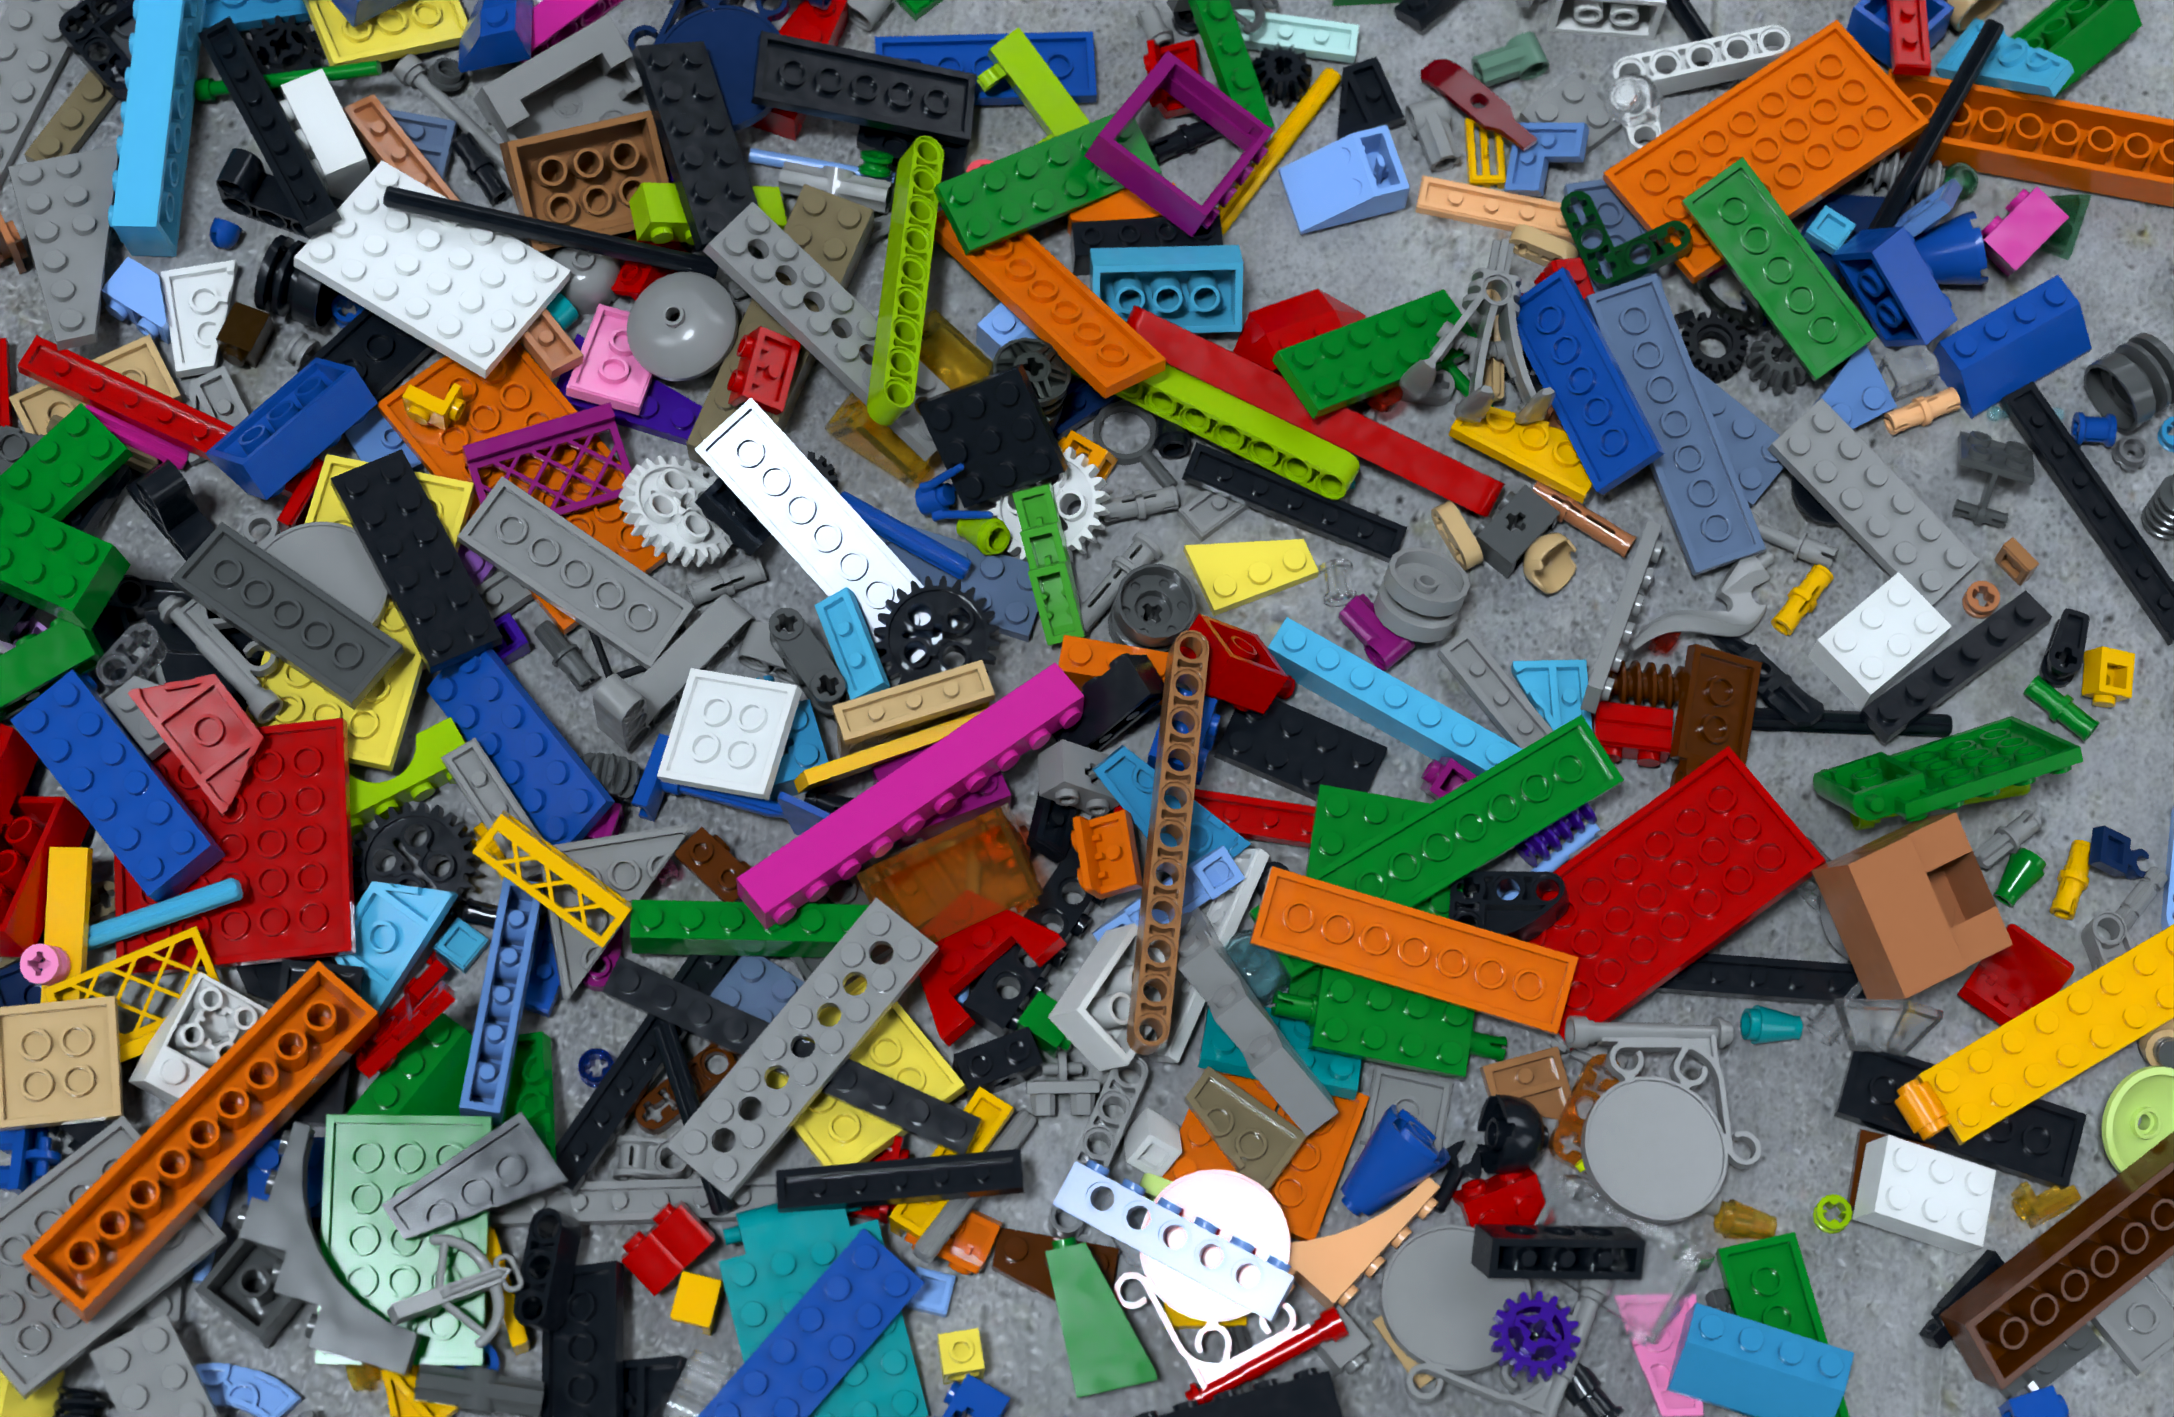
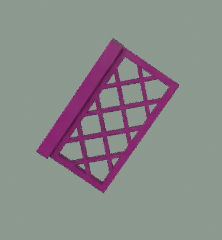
(550, 436)

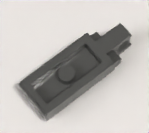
(2055, 1363)

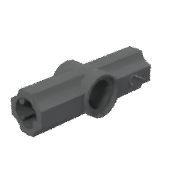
(478, 1391)

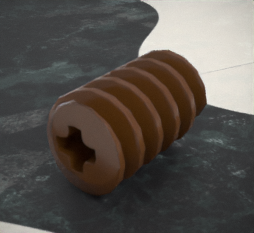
(1647, 684)

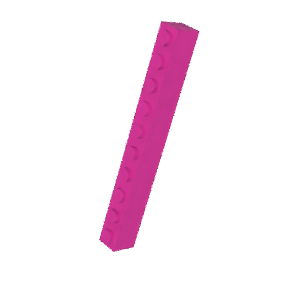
(910, 796)

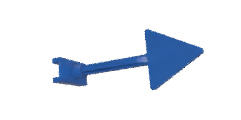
(652, 792)

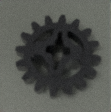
(279, 47)

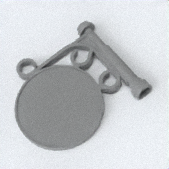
(319, 552)
(1650, 1138)
(1443, 1314)

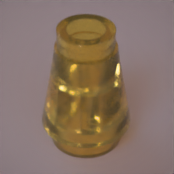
(1743, 1222)

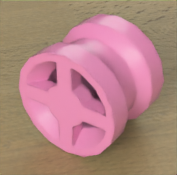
(54, 966)

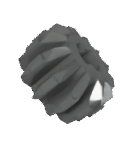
(1764, 366)
(615, 773)

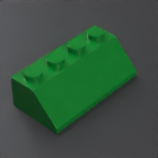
(2081, 31)
(424, 1076)

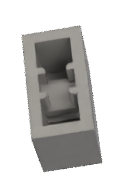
(1069, 778)

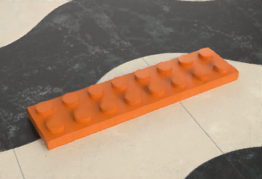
(1059, 310)
(1413, 950)

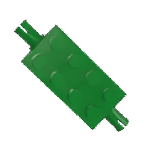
(1388, 1025)

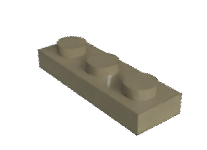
(73, 121)

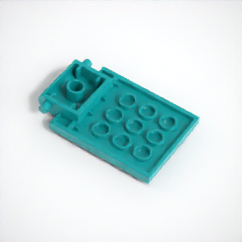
(779, 1266)

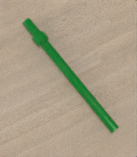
(208, 89)

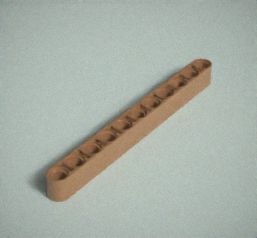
(1162, 857)

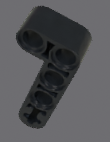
(256, 194)

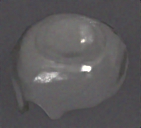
(1633, 101)

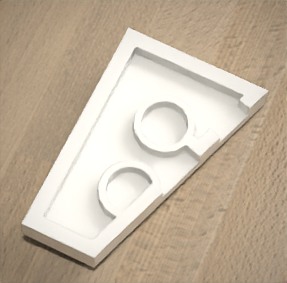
(196, 310)

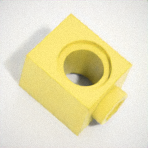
(960, 1354)

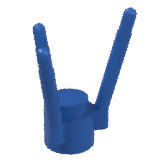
(936, 497)

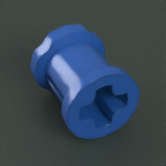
(2094, 429)

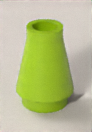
(987, 535)

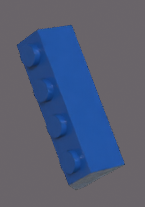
(2013, 346)
(293, 427)

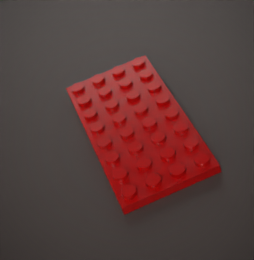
(1673, 885)

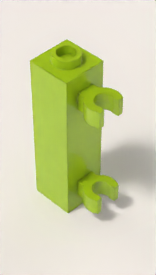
(1033, 83)

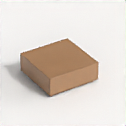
(2016, 561)

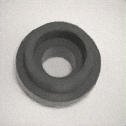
(446, 75)

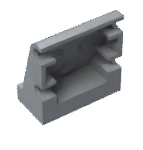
(566, 86)

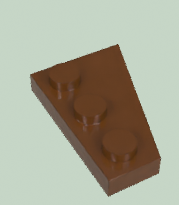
(1023, 1260)

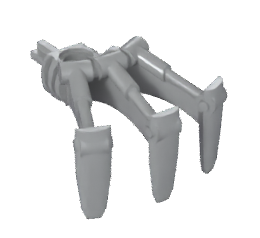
(1421, 375)

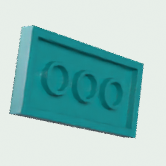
(1336, 1072)

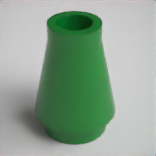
(2020, 874)

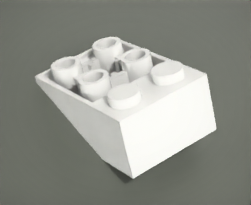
(194, 1037)

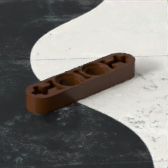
(705, 1084)

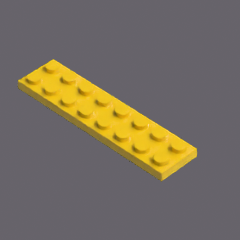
(2057, 1039)

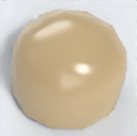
(1549, 562)

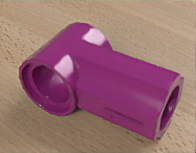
(1380, 643)

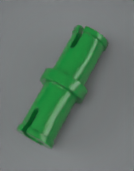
(2061, 708)

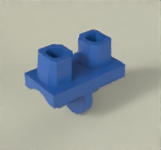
(29, 1158)

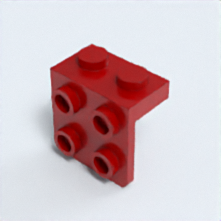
(2016, 977)

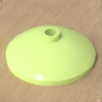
(2141, 1094)

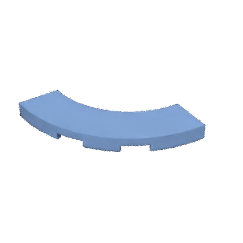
(247, 1390)

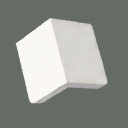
(1152, 1143)

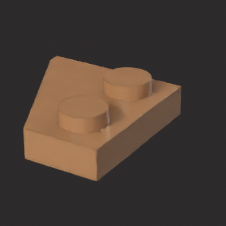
(1534, 1077)

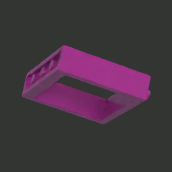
(1208, 104)

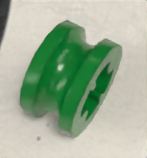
(875, 163)

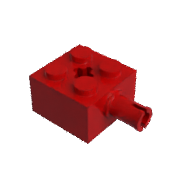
(1240, 667)

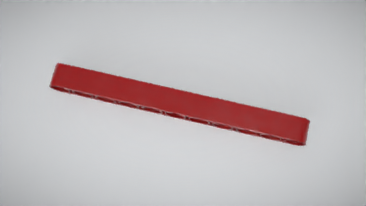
(1341, 427)

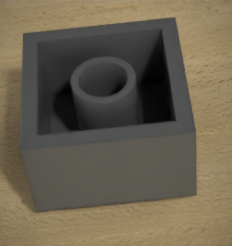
(243, 1293)

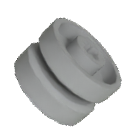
(1421, 594)

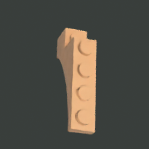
(1335, 1263)

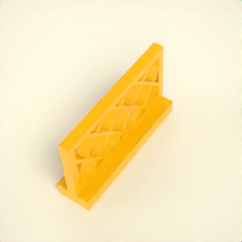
(135, 1041)

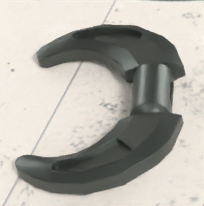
(1750, 318)

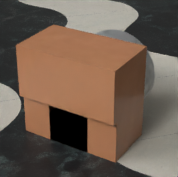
(1910, 908)

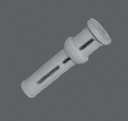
(1140, 552)

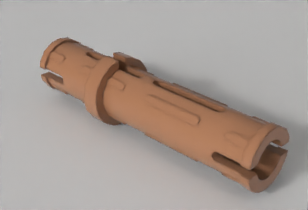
(1587, 520)

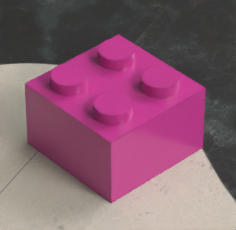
(2026, 227)

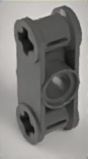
(806, 660)

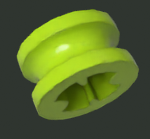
(1834, 1225)

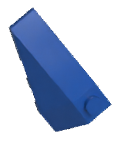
(496, 34)

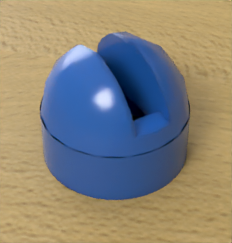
(224, 233)

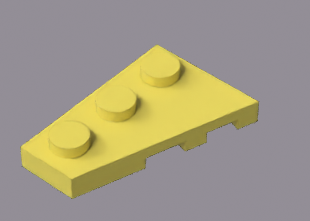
(1248, 570)

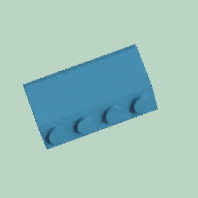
(1756, 1367)

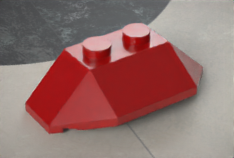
(1291, 323)

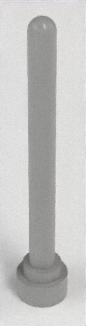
(411, 72)

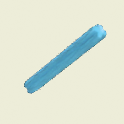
(164, 913)

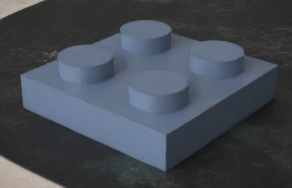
(757, 987)

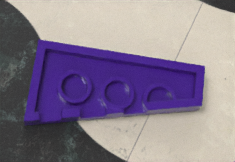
(662, 414)

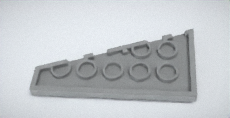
(68, 234)

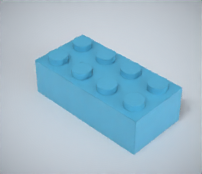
(1182, 284)

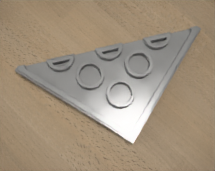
(623, 863)

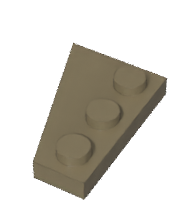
(1243, 1128)

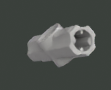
(837, 181)

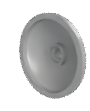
(692, 342)

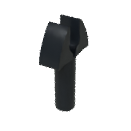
(1455, 1174)

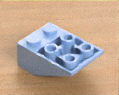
(1346, 181)

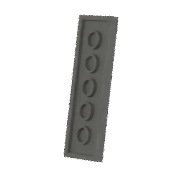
(288, 615)

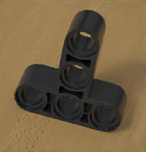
(171, 507)

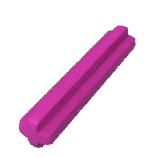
(141, 439)

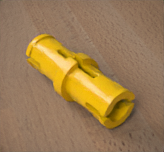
(1802, 599)
(2072, 881)

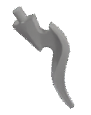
(1735, 590)

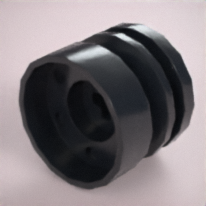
(286, 288)

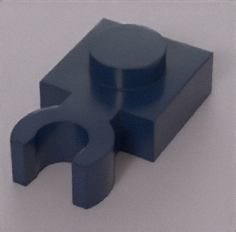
(2112, 854)

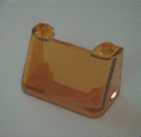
(957, 876)

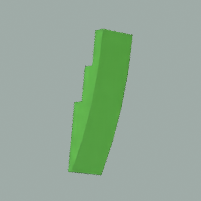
(1049, 563)

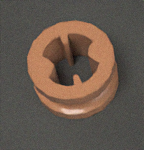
(1971, 604)

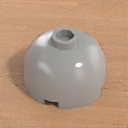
(590, 278)

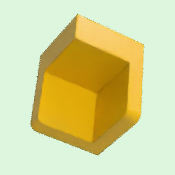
(697, 1301)

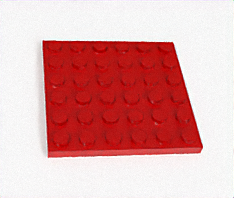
(285, 846)

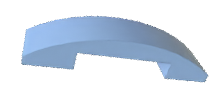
(1204, 880)

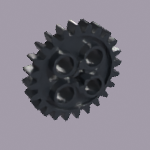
(940, 604)
(442, 843)

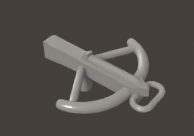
(444, 1296)

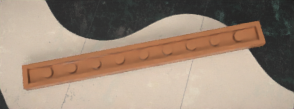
(390, 144)

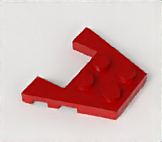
(970, 953)
(407, 1018)

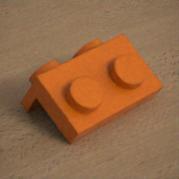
(1106, 854)
(970, 1243)

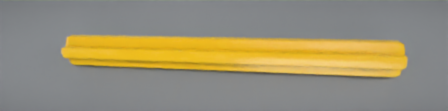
(1280, 144)

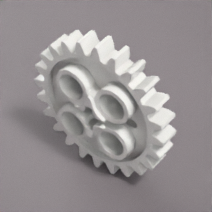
(1074, 484)
(664, 511)

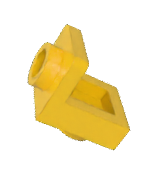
(430, 409)

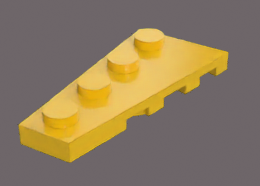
(1529, 448)

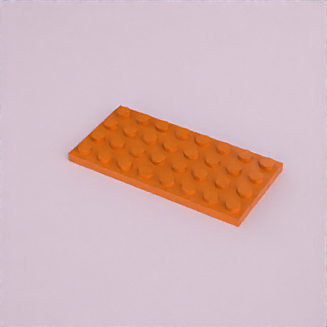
(1796, 122)
(509, 400)

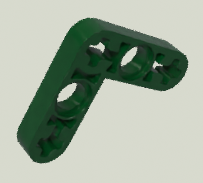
(1620, 256)

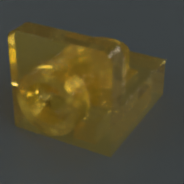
(2045, 1206)

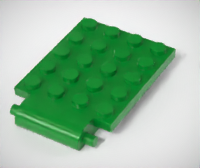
(1946, 771)

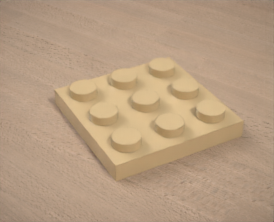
(60, 1063)

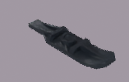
(1775, 687)

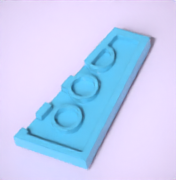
(2010, 65)

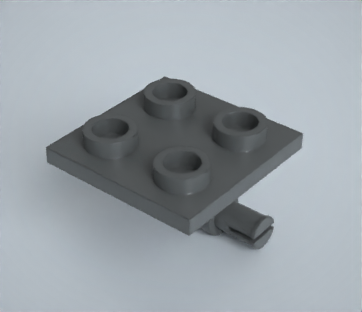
(1997, 459)

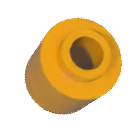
(1922, 1109)

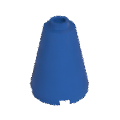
(1954, 251)
(1392, 1163)

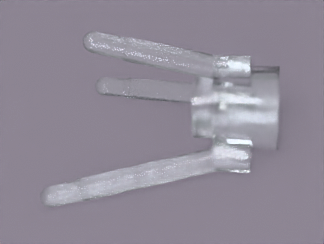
(1825, 1022)

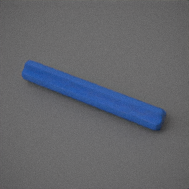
(910, 539)

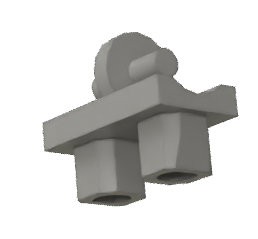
(1081, 1091)

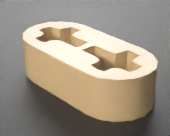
(1540, 246)
(1457, 535)

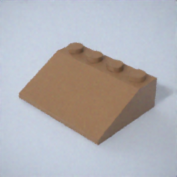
(585, 173)

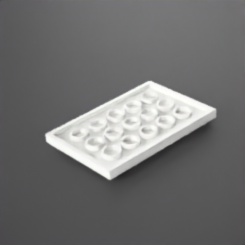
(432, 277)

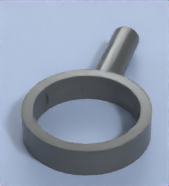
(1144, 455)

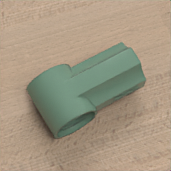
(1519, 58)

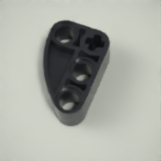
(1517, 918)

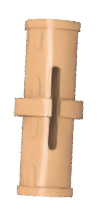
(1922, 411)

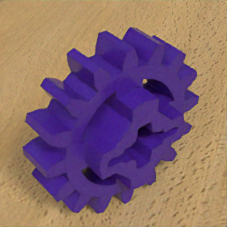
(1550, 1345)

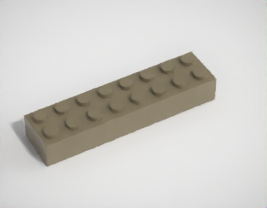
(836, 238)

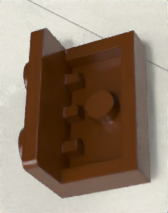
(712, 864)

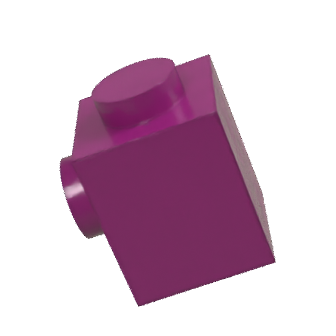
(1444, 776)

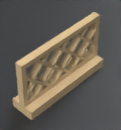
(911, 707)

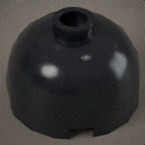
(1512, 1135)

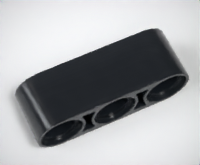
(555, 1288)

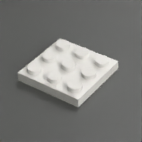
(729, 733)

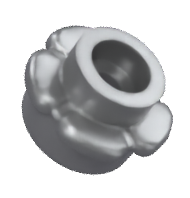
(2134, 445)

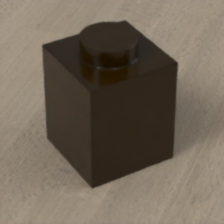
(245, 335)

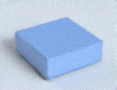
(934, 1294)

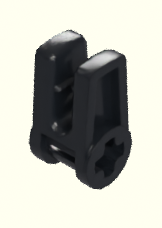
(2065, 648)

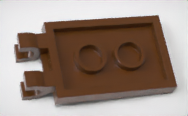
(1713, 707)

